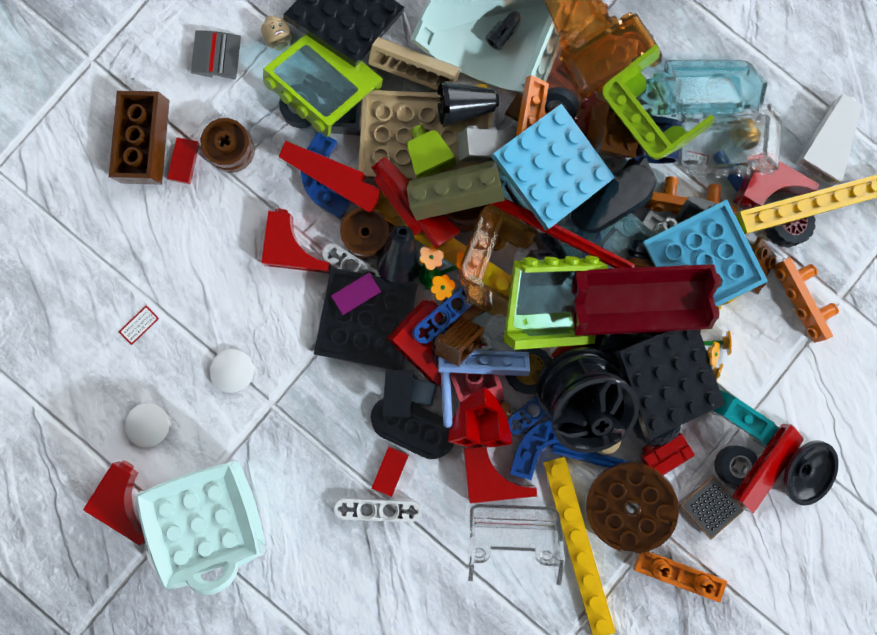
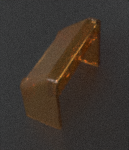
(490, 233)

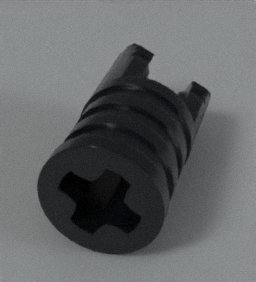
(506, 27)

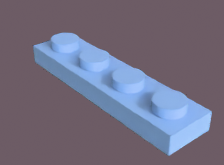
(490, 363)

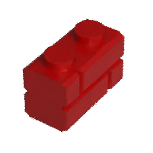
(667, 456)

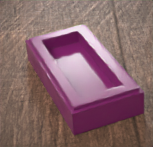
(356, 293)

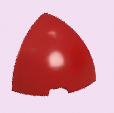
(480, 422)

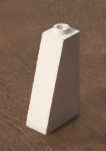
(832, 141)

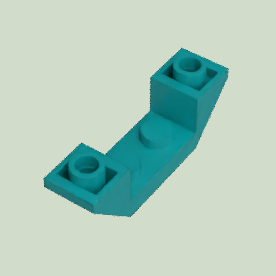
(746, 419)

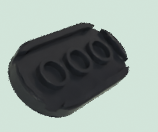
(618, 198)
(420, 433)

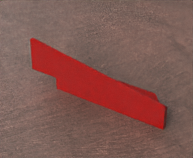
(335, 175)
(394, 186)

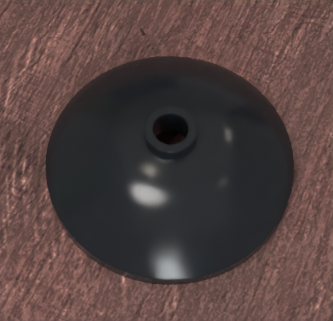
(810, 472)

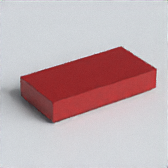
(183, 160)
(390, 471)

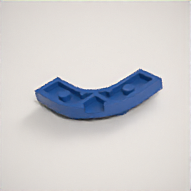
(319, 193)
(530, 448)

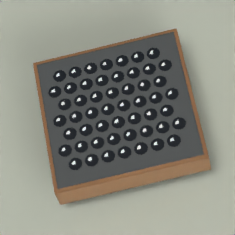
(711, 507)

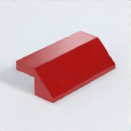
(768, 467)

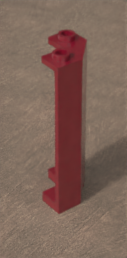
(644, 299)

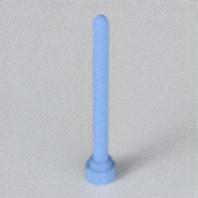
(446, 394)

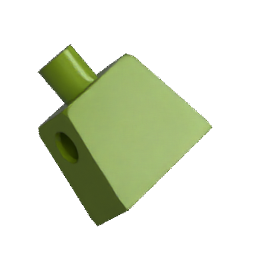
(429, 152)

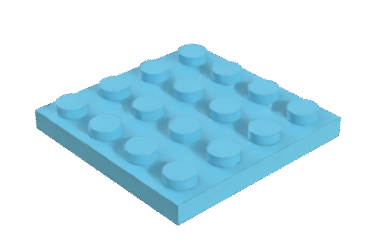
(553, 167)
(711, 239)

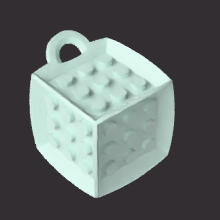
(200, 526)

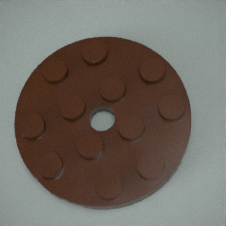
(637, 484)

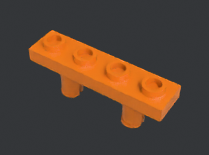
(672, 203)
(806, 308)
(680, 575)

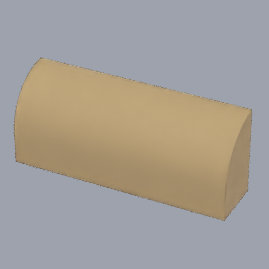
(411, 64)

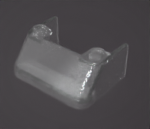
(516, 529)

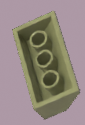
(455, 190)

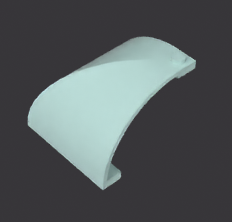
(457, 34)

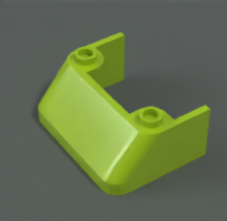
(621, 96)

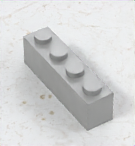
(480, 144)

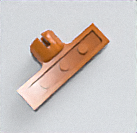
(532, 103)

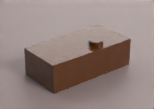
(139, 137)

